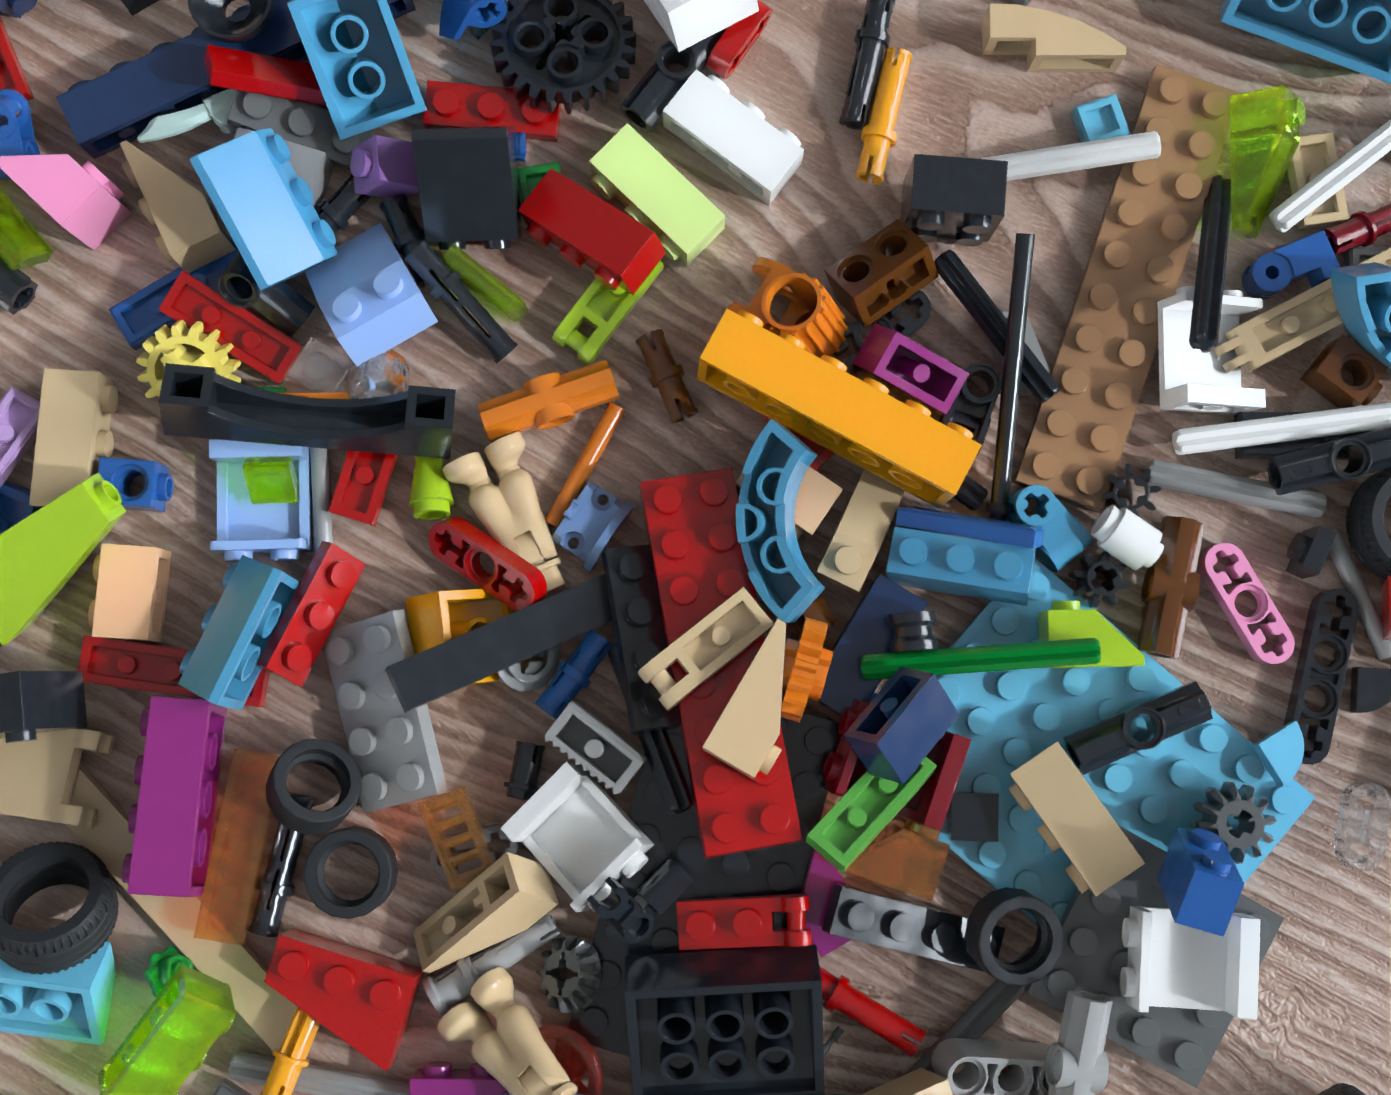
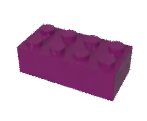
(175, 797)

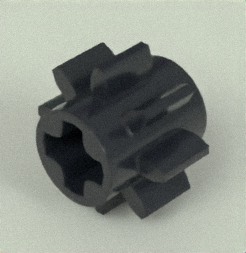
(1121, 483)
(1108, 587)

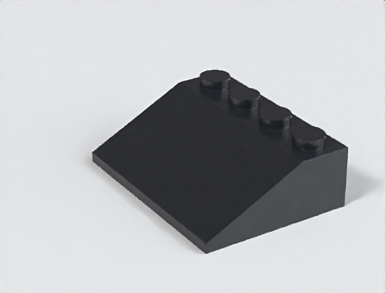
(726, 1022)

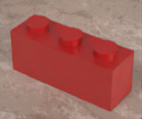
(591, 232)

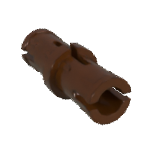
(666, 376)

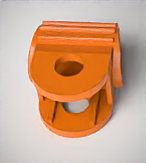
(811, 315)

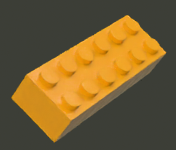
(837, 409)

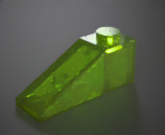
(1261, 148)

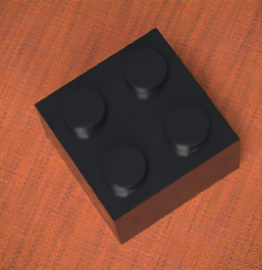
(954, 198)

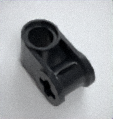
(974, 411)

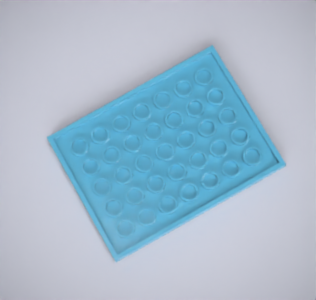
(1147, 792)

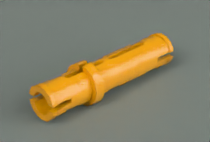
(879, 133)

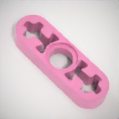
(1251, 639)

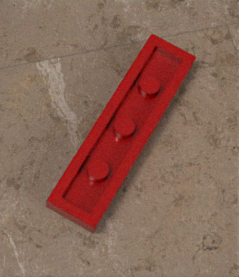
(145, 668)

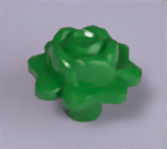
(163, 968)

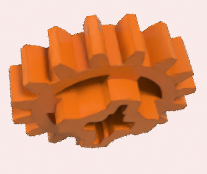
(804, 669)

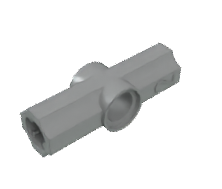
(1078, 1059)

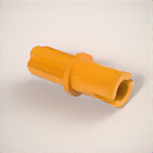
(291, 1055)

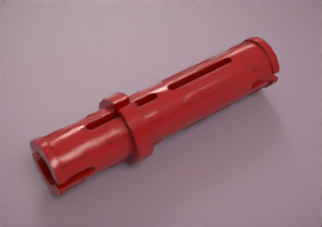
(869, 1013)

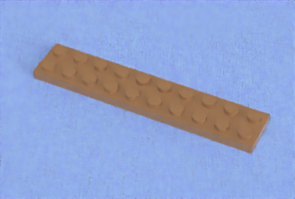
(1129, 269)

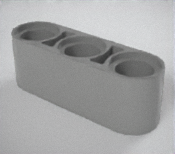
(986, 1060)

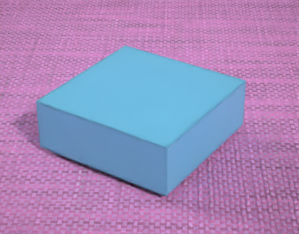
(1100, 119)

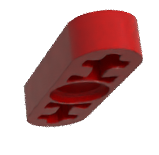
(506, 563)

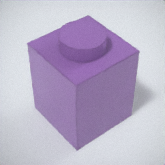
(384, 167)

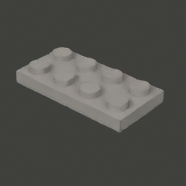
(390, 747)

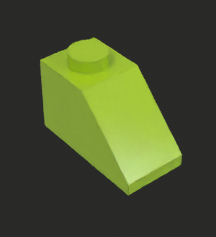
(1070, 622)

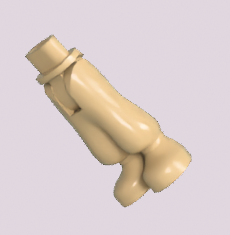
(512, 508)
(512, 1050)

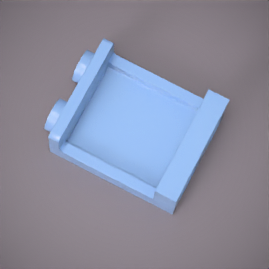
(266, 527)

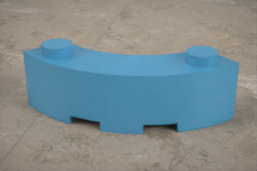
(1365, 306)
(768, 522)

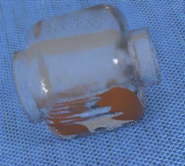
(378, 376)

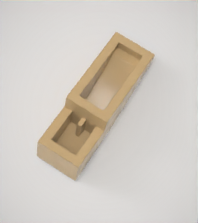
(1048, 40)

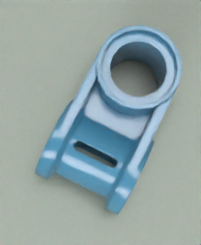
(1063, 533)

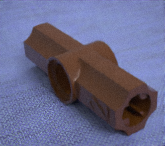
(1171, 588)

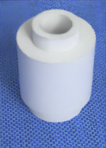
(1127, 537)

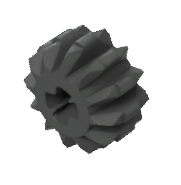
(1245, 809)

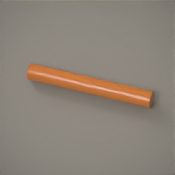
(585, 463)

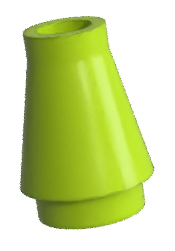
(430, 490)

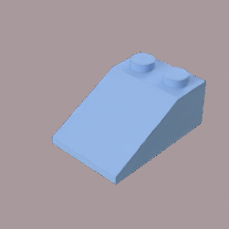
(369, 295)

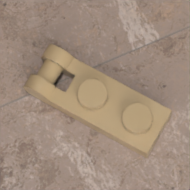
(707, 647)

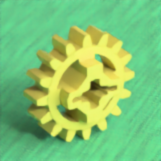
(184, 348)

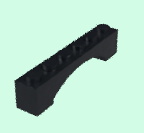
(211, 406)

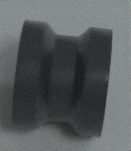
(912, 631)

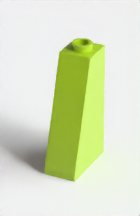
(49, 548)

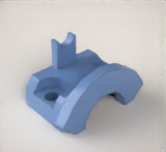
(591, 524)

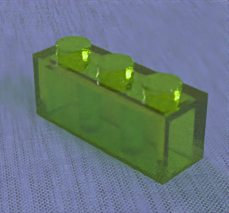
(170, 1037)

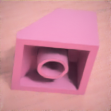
(70, 193)

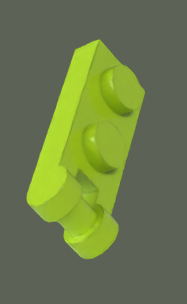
(604, 311)

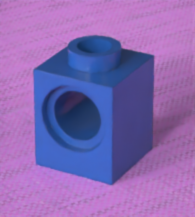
(158, 482)

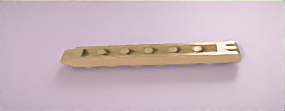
(1286, 325)

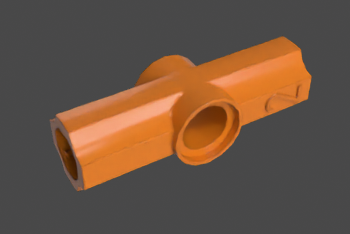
(548, 400)

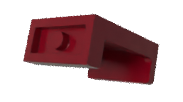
(931, 801)

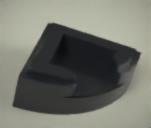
(1369, 689)

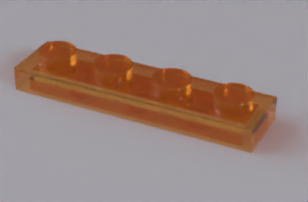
(236, 850)

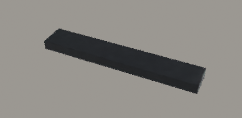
(500, 644)

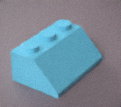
(61, 1004)

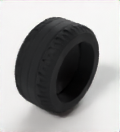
(1367, 523)
(77, 937)

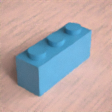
(961, 566)

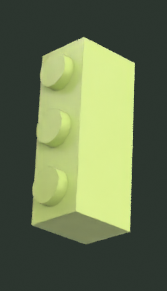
(656, 195)

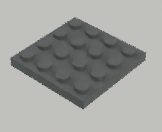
(1093, 957)

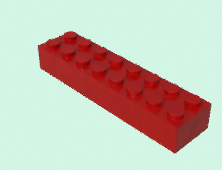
(696, 570)

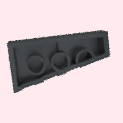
(40, 703)

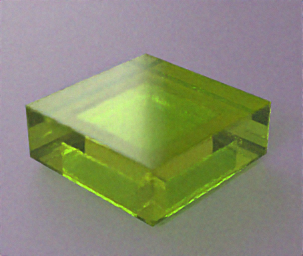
(271, 480)

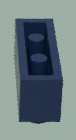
(865, 634)

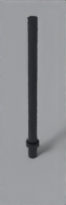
(999, 506)

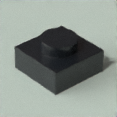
(1309, 551)

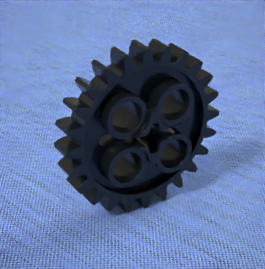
(561, 47)

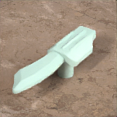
(214, 107)

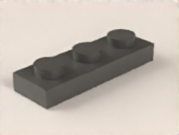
(295, 123)

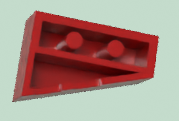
(347, 990)

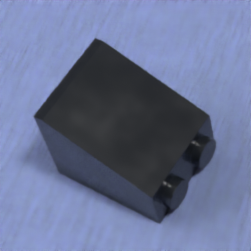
(468, 185)

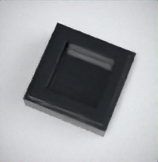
(974, 817)

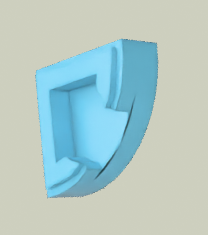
(1282, 752)

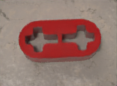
(737, 42)

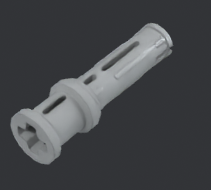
(458, 980)

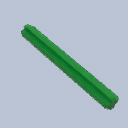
(984, 658)

